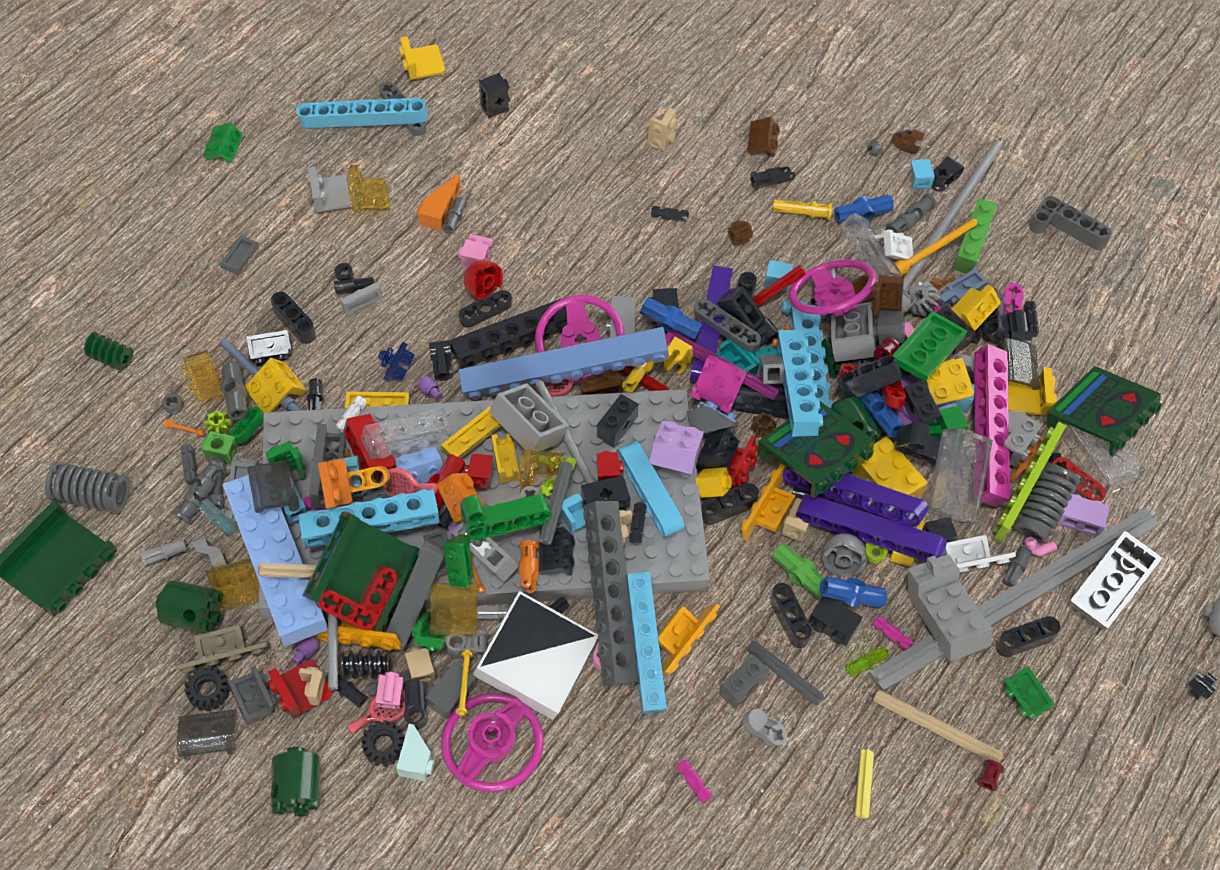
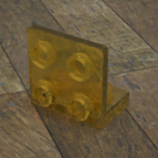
(367, 192)
(539, 464)
(237, 582)
(453, 609)

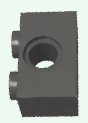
(744, 682)

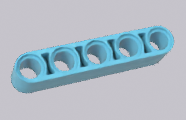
(650, 489)

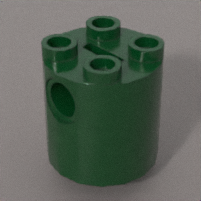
(856, 413)
(189, 606)
(295, 782)

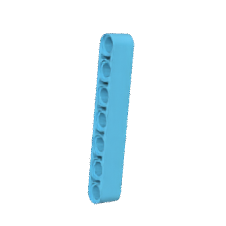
(362, 113)

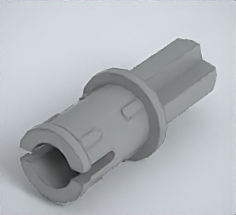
(163, 552)
(491, 612)

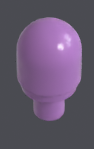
(429, 387)
(306, 649)

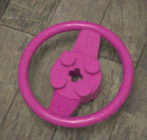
(832, 293)
(578, 324)
(482, 750)

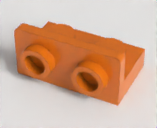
(335, 483)

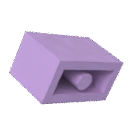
(1085, 515)

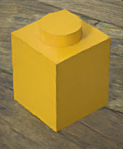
(713, 482)

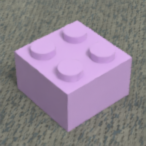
(676, 447)

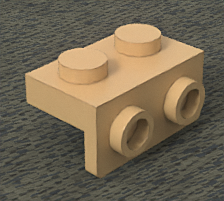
(662, 132)

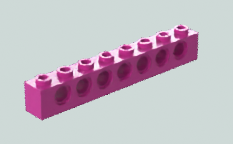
(993, 419)

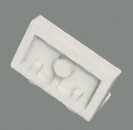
(896, 244)

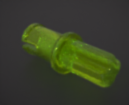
(866, 661)

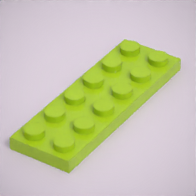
(1027, 482)

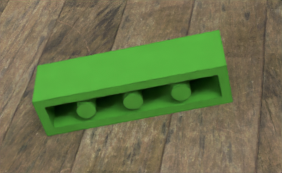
(975, 237)

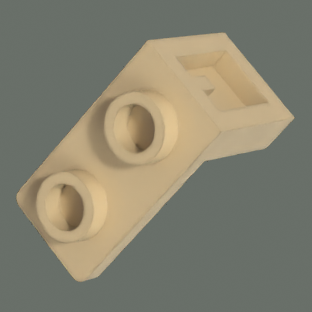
(795, 527)

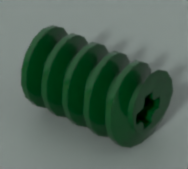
(107, 351)

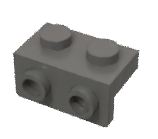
(252, 696)

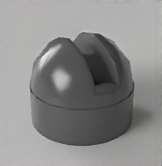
(874, 147)

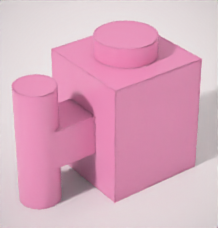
(474, 249)
(389, 691)

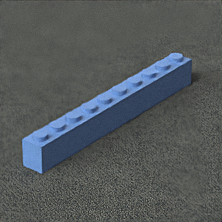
(565, 363)

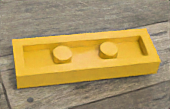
(376, 399)
(471, 434)

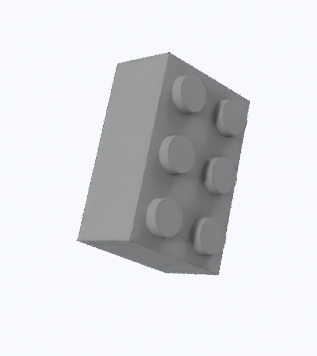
(853, 333)
(528, 418)

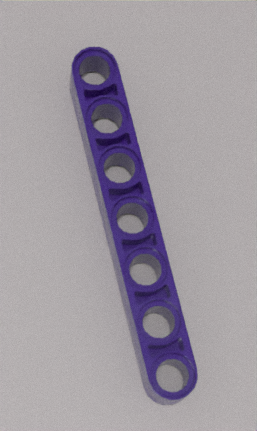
(709, 337)
(868, 497)
(870, 528)

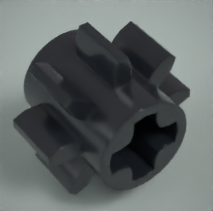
(1203, 685)

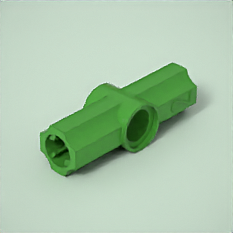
(799, 569)

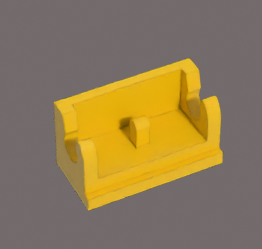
(680, 354)
(505, 459)

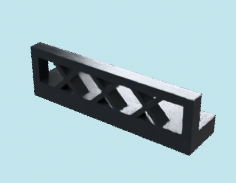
(754, 401)

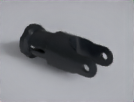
(771, 176)

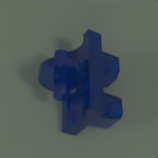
(395, 371)

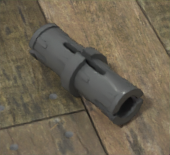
(454, 215)

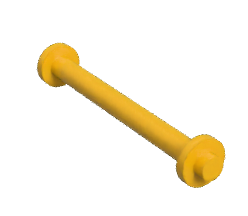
(461, 710)

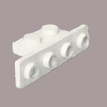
(974, 552)

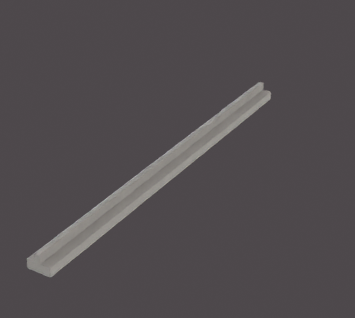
(1018, 596)

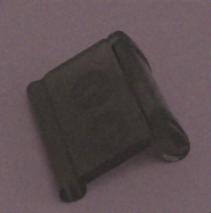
(1021, 362)
(272, 486)
(206, 733)

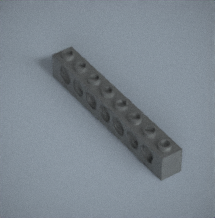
(618, 601)

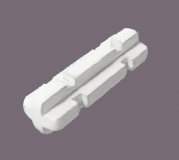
(352, 411)

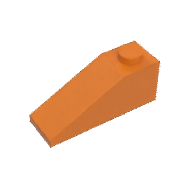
(436, 205)

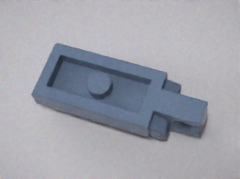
(957, 289)

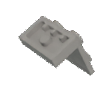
(329, 192)

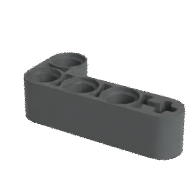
(1070, 221)

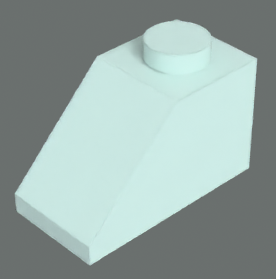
(415, 757)

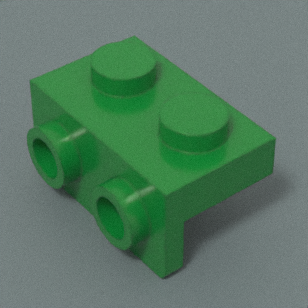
(223, 142)
(287, 452)
(458, 561)
(422, 635)
(1029, 692)

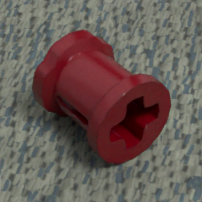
(888, 348)
(990, 775)

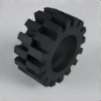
(213, 699)
(376, 731)

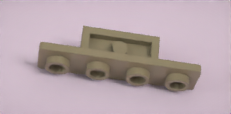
(220, 644)

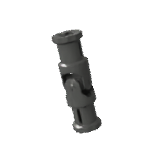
(912, 214)
(203, 485)

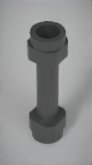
(216, 498)

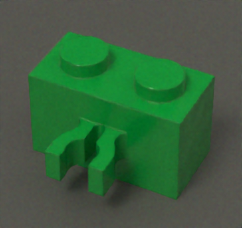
(950, 418)

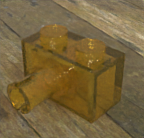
(202, 375)

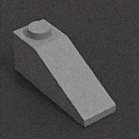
(491, 555)

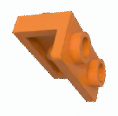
(454, 490)

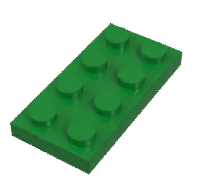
(929, 346)

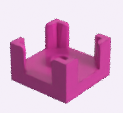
(719, 383)

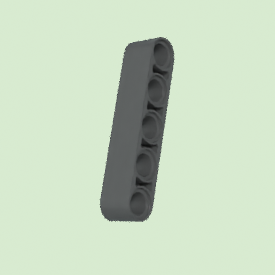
(416, 591)

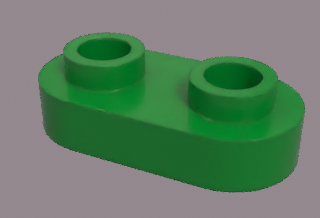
(246, 427)

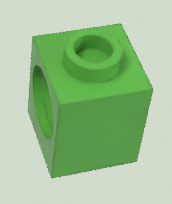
(227, 450)

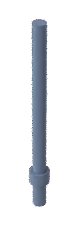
(288, 403)

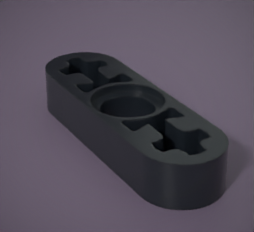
(480, 316)

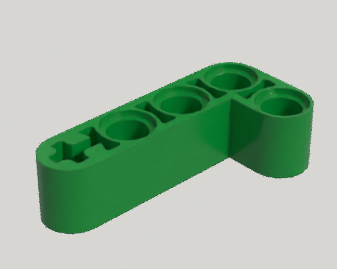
(502, 517)

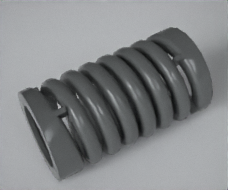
(88, 497)
(1046, 502)

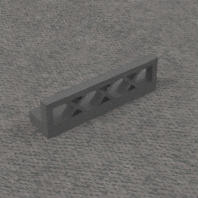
(321, 455)

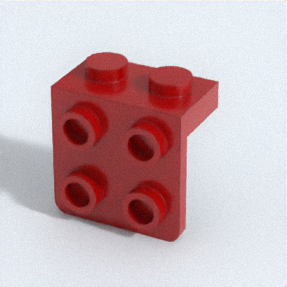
(742, 462)
(292, 689)

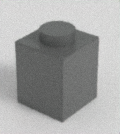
(771, 369)

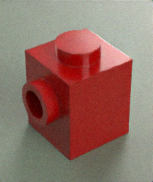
(608, 465)
(480, 470)

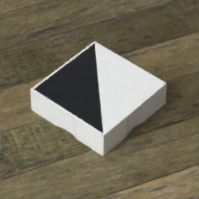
(536, 655)

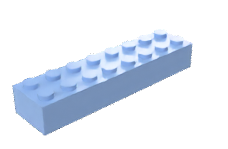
(270, 541)

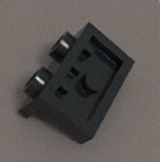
(558, 555)

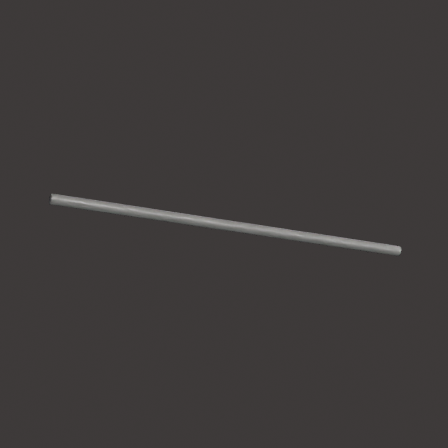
(955, 208)

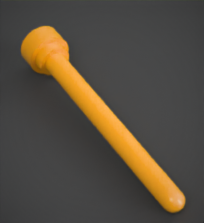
(905, 265)

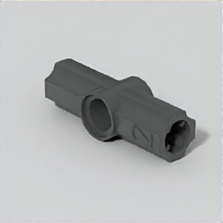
(234, 391)

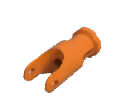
(529, 564)

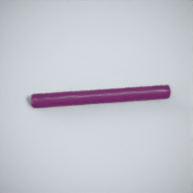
(749, 380)

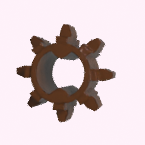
(740, 232)
(763, 424)

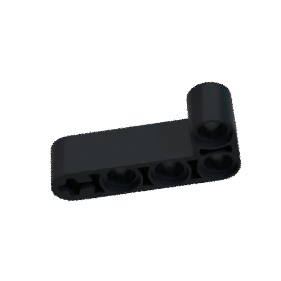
(916, 442)

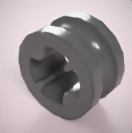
(172, 409)

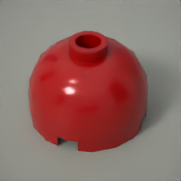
(482, 278)

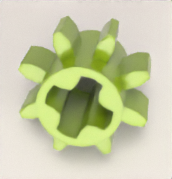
(218, 422)

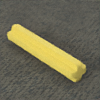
(864, 784)

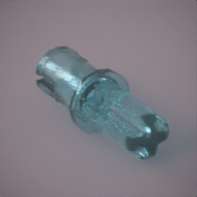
(217, 517)

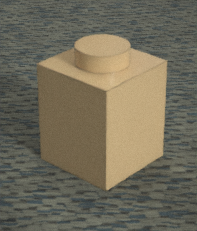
(420, 665)

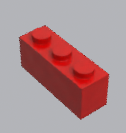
(353, 430)

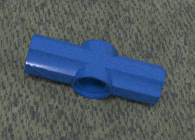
(865, 207)
(670, 318)
(882, 413)
(853, 592)

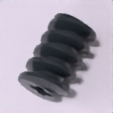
(365, 664)

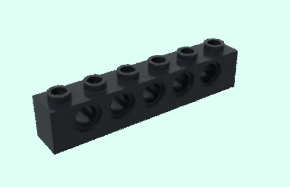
(499, 332)

